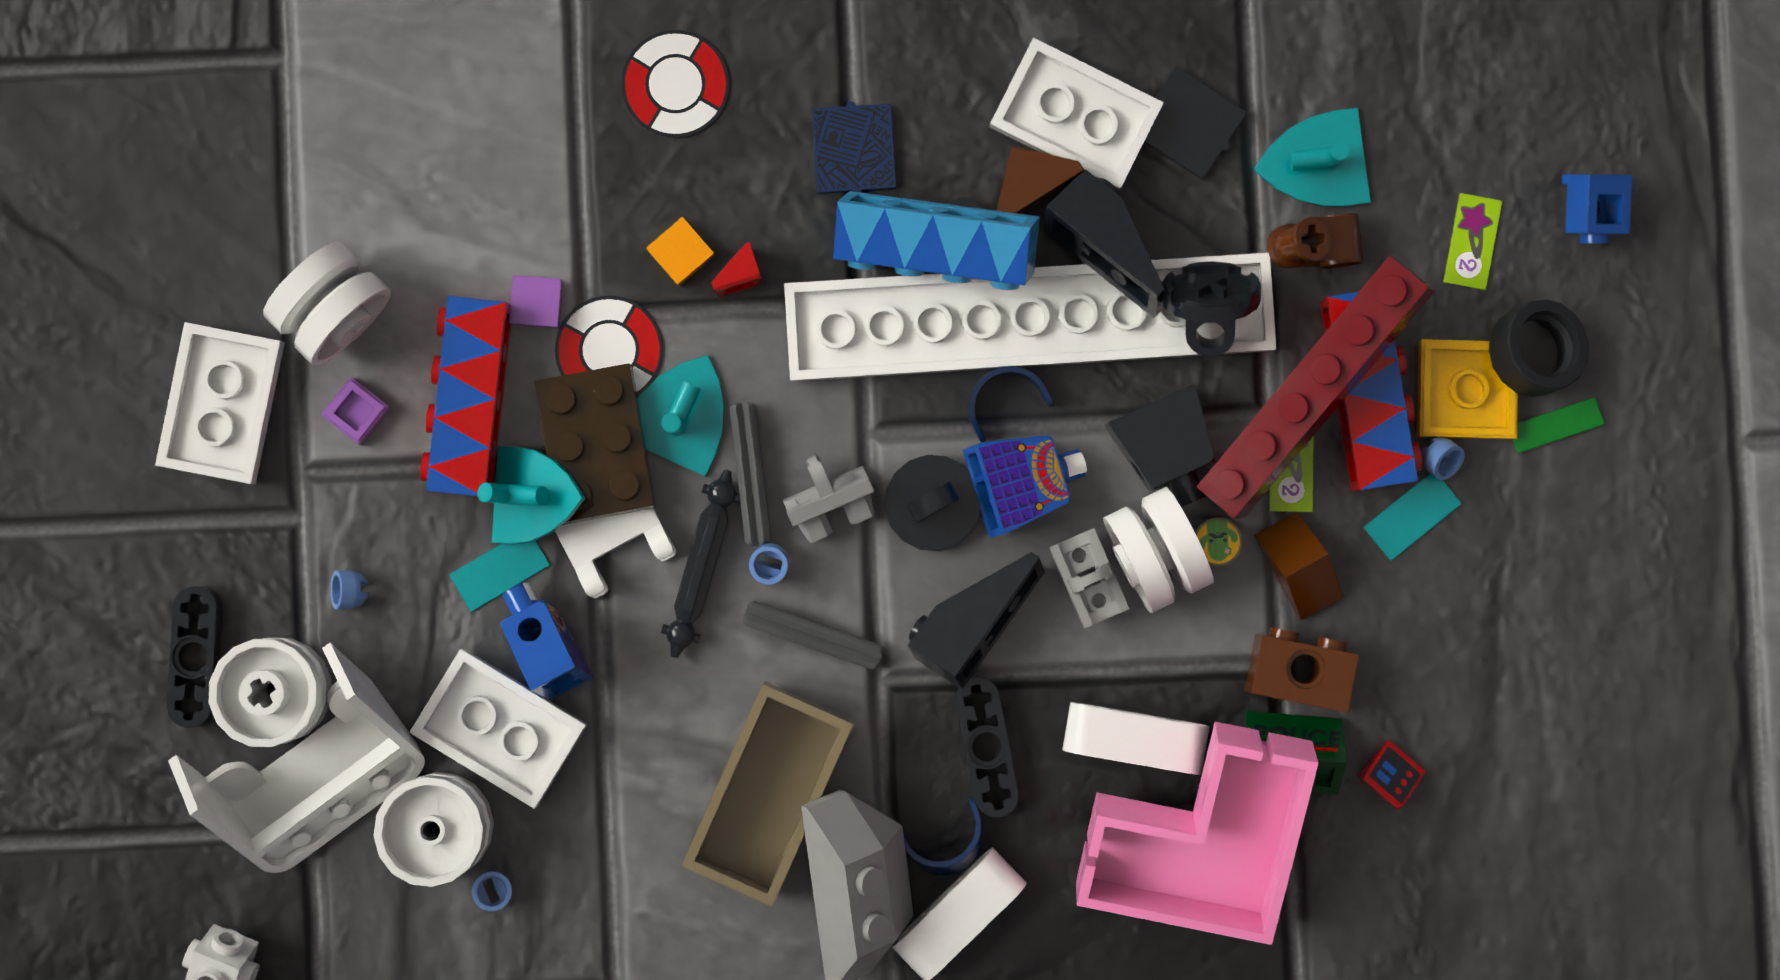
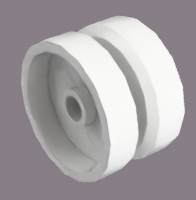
(326, 302)
(1163, 547)
(241, 696)
(437, 858)

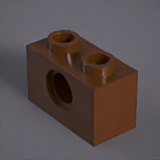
(1326, 688)

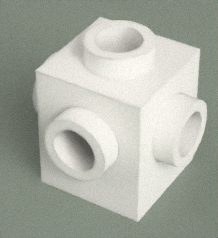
(221, 956)

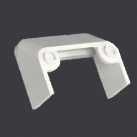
(315, 786)

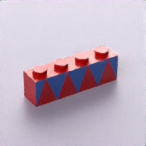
(468, 395)
(1376, 417)

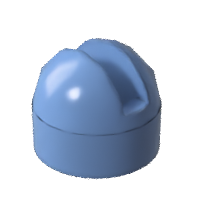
(1442, 458)
(767, 572)
(347, 589)
(501, 887)

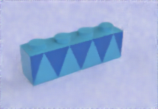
(936, 239)

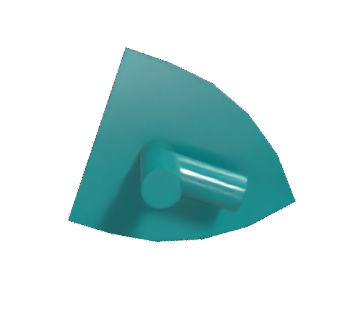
(1319, 161)
(684, 414)
(529, 495)

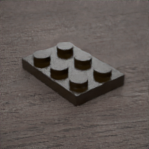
(598, 438)

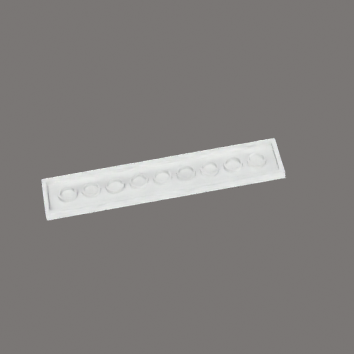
(947, 326)

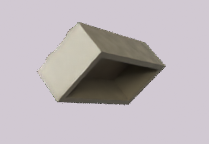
(756, 807)

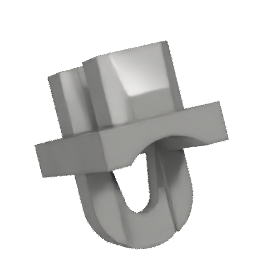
(809, 506)
(1096, 601)

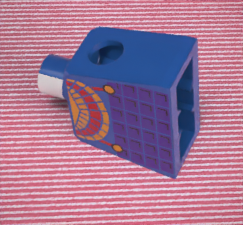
(1020, 480)
(551, 661)

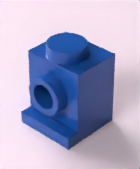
(1597, 206)

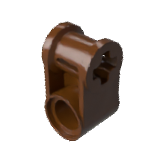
(1317, 242)

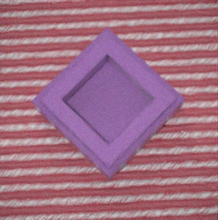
(536, 301)
(356, 411)

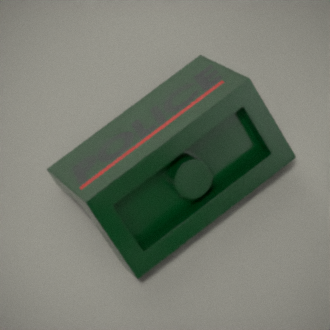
(1326, 737)

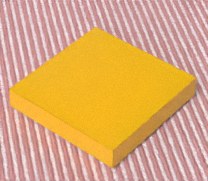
(1462, 392)

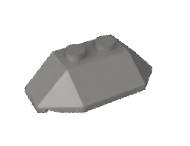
(856, 882)

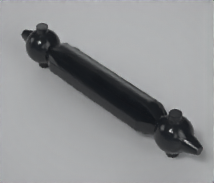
(701, 564)

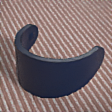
(1001, 371)
(959, 863)

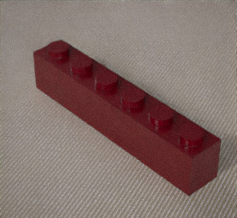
(1316, 388)

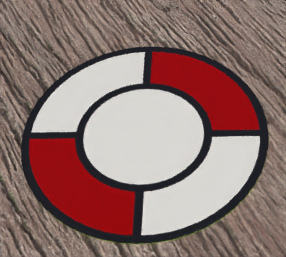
(675, 83)
(610, 334)

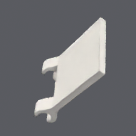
(597, 537)

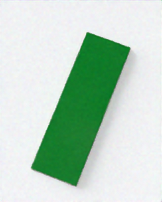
(1557, 424)

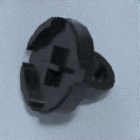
(1211, 295)
(932, 503)

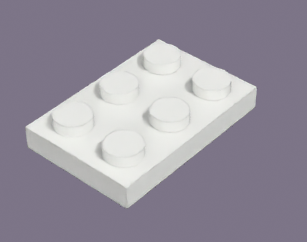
(1076, 113)
(220, 403)
(498, 728)

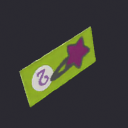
(1472, 241)
(1295, 485)

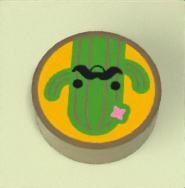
(1219, 540)

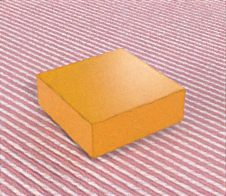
(680, 251)

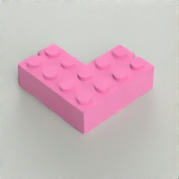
(1212, 866)

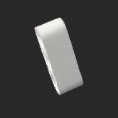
(1136, 738)
(959, 914)

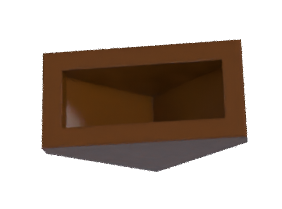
(1033, 178)
(1300, 565)

